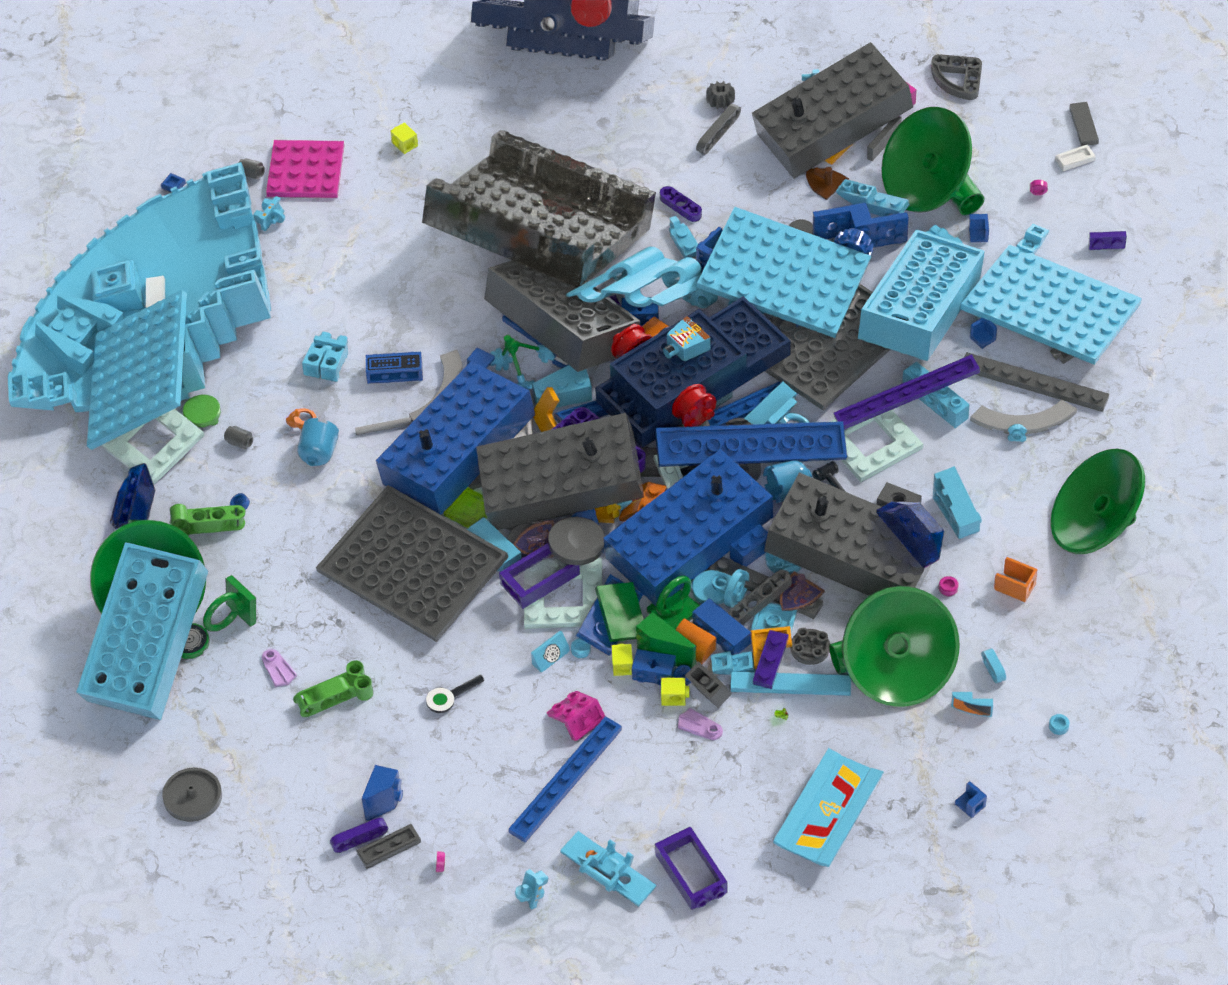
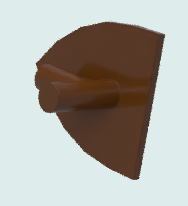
(824, 181)

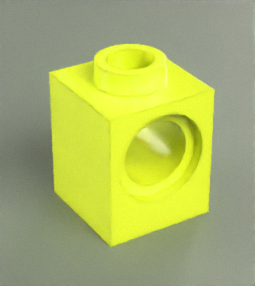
(404, 138)
(622, 659)
(674, 692)

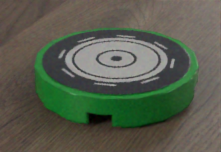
(196, 642)

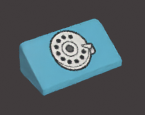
(550, 652)

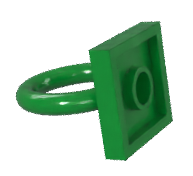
(240, 602)
(677, 606)

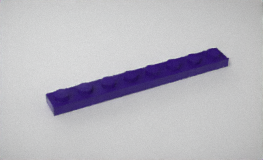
(907, 392)

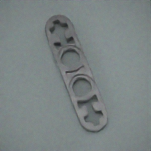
(718, 128)
(762, 600)

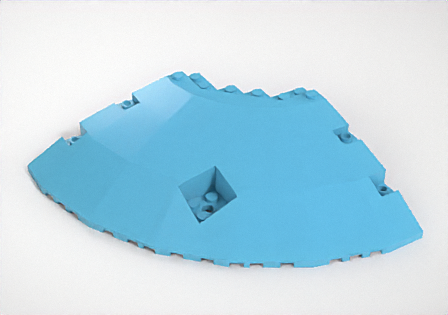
(200, 244)

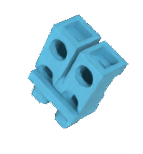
(325, 357)

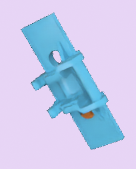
(611, 863)

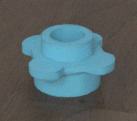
(1017, 433)

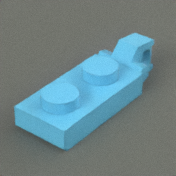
(683, 238)

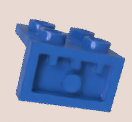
(705, 248)

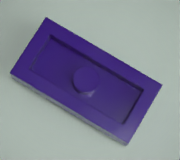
(1107, 240)

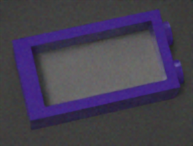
(536, 576)
(691, 868)

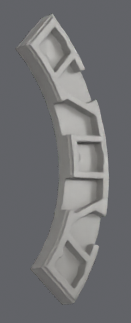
(452, 367)
(1033, 423)

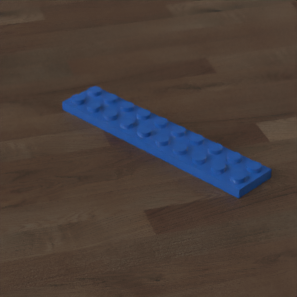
(752, 443)

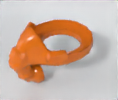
(293, 419)

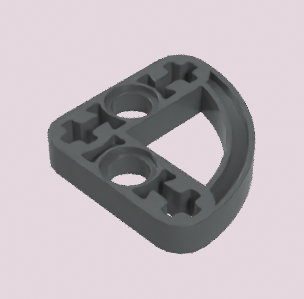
(969, 71)

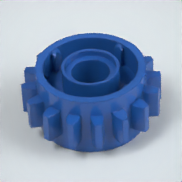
(855, 240)

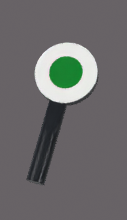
(442, 700)

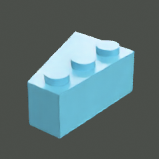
(568, 384)
(955, 503)

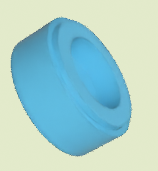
(580, 648)
(1059, 724)

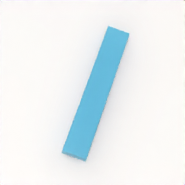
(794, 684)

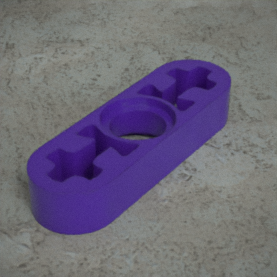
(685, 211)
(358, 835)

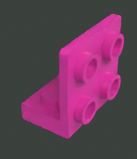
(578, 713)

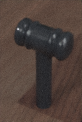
(827, 472)

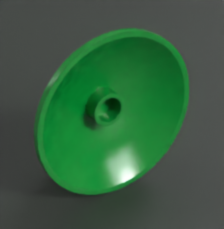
(930, 162)
(1098, 501)
(144, 533)
(898, 646)

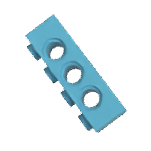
(943, 402)

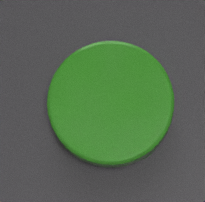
(202, 410)

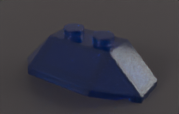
(133, 497)
(915, 530)

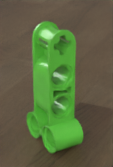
(207, 519)
(335, 690)

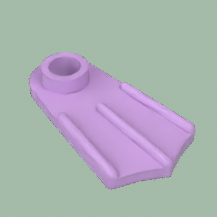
(278, 668)
(699, 725)

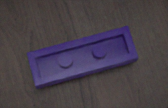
(770, 659)

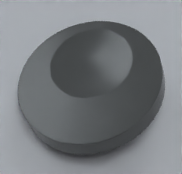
(576, 541)
(192, 794)

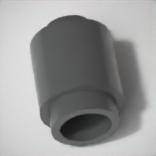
(252, 168)
(238, 437)

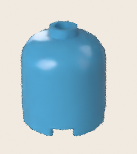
(317, 442)
(781, 478)

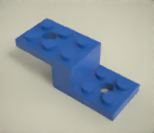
(858, 217)

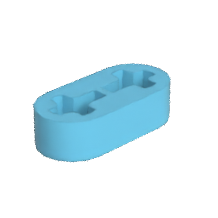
(993, 665)

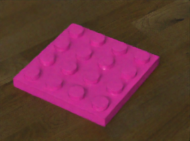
(305, 169)

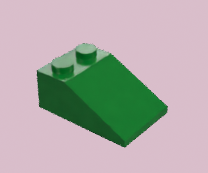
(658, 636)

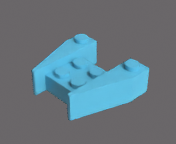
(74, 328)

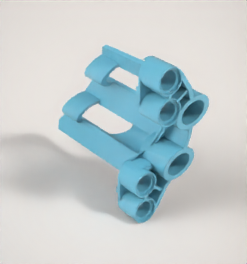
(642, 270)

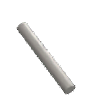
(383, 426)

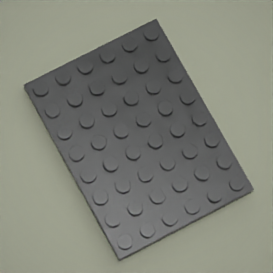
(825, 365)
(412, 563)

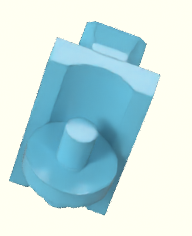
(272, 214)
(531, 888)

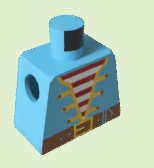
(686, 340)

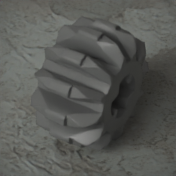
(720, 95)

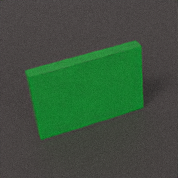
(619, 610)

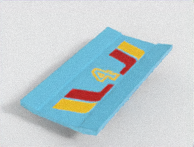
(827, 808)

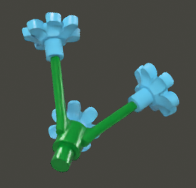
(502, 358)

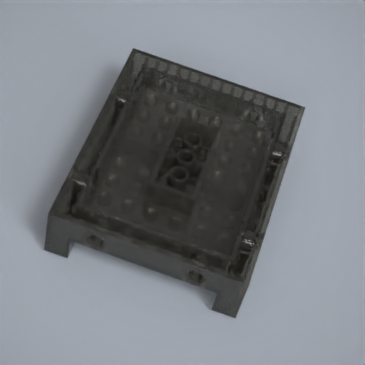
(541, 209)

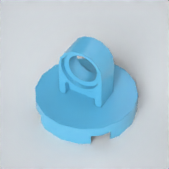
(734, 588)

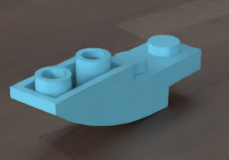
(877, 203)

